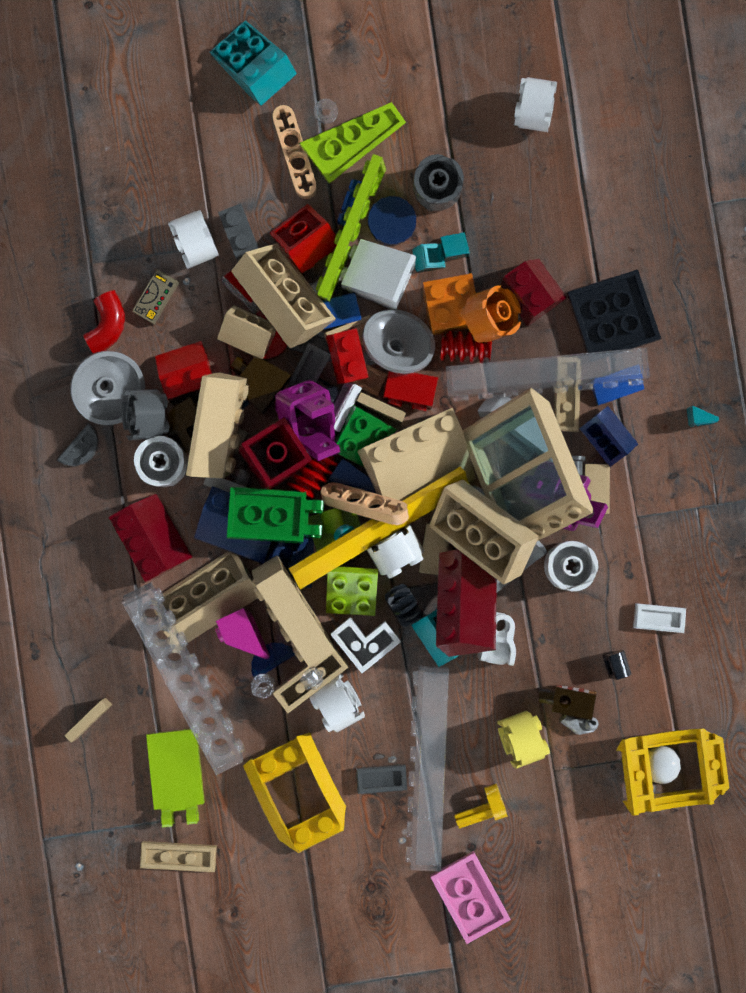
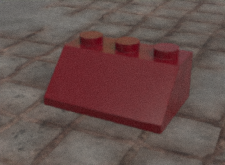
(150, 537)

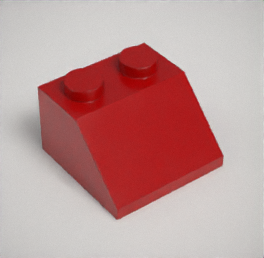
(305, 238)
(182, 371)

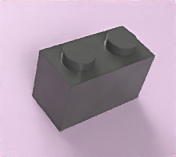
(238, 230)

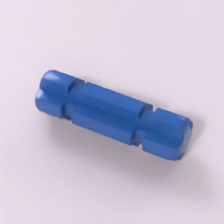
(348, 201)

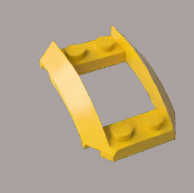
(282, 761)
(638, 771)

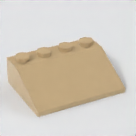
(417, 456)

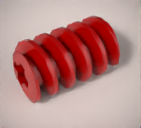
(464, 347)
(313, 474)

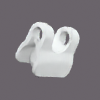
(505, 646)

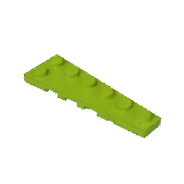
(374, 172)

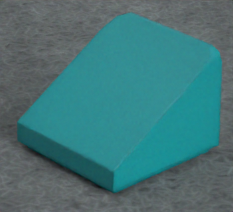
(455, 246)
(428, 257)
(699, 417)

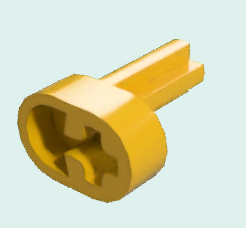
(494, 808)

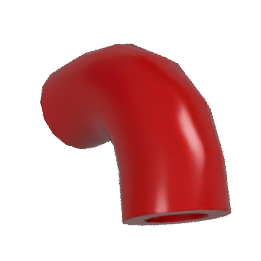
(111, 322)

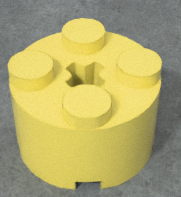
(522, 739)

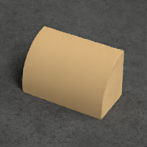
(247, 332)

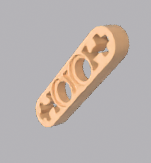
(296, 151)
(391, 510)

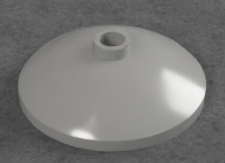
(399, 332)
(99, 404)

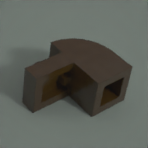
(182, 420)

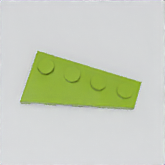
(347, 143)

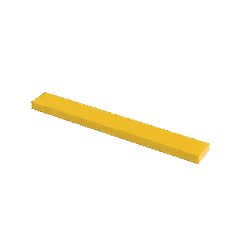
(370, 533)

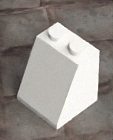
(378, 273)

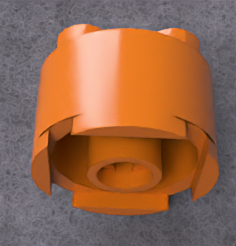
(492, 314)

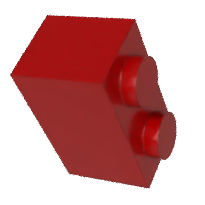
(347, 356)
(410, 389)

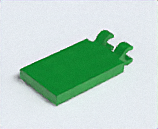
(271, 515)

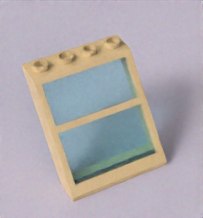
(528, 465)

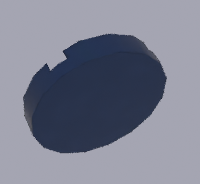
(392, 220)

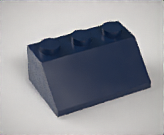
(214, 524)

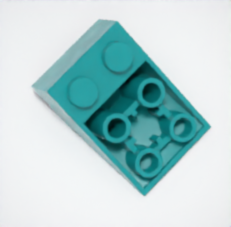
(254, 62)

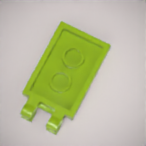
(175, 774)

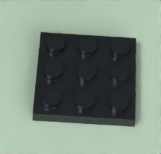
(614, 314)

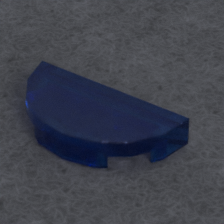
(279, 653)

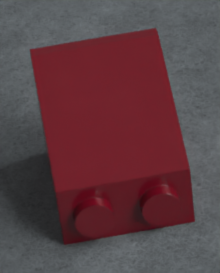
(534, 290)
(274, 454)

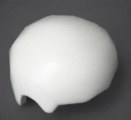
(664, 764)

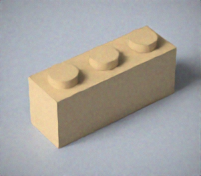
(292, 691)

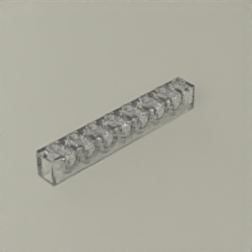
(219, 756)

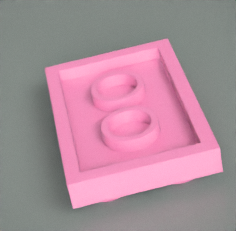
(470, 897)

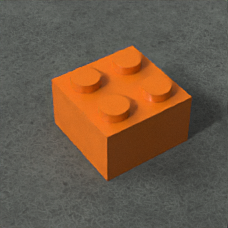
(445, 300)

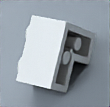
(364, 649)

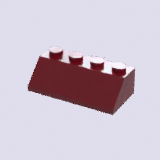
(465, 606)

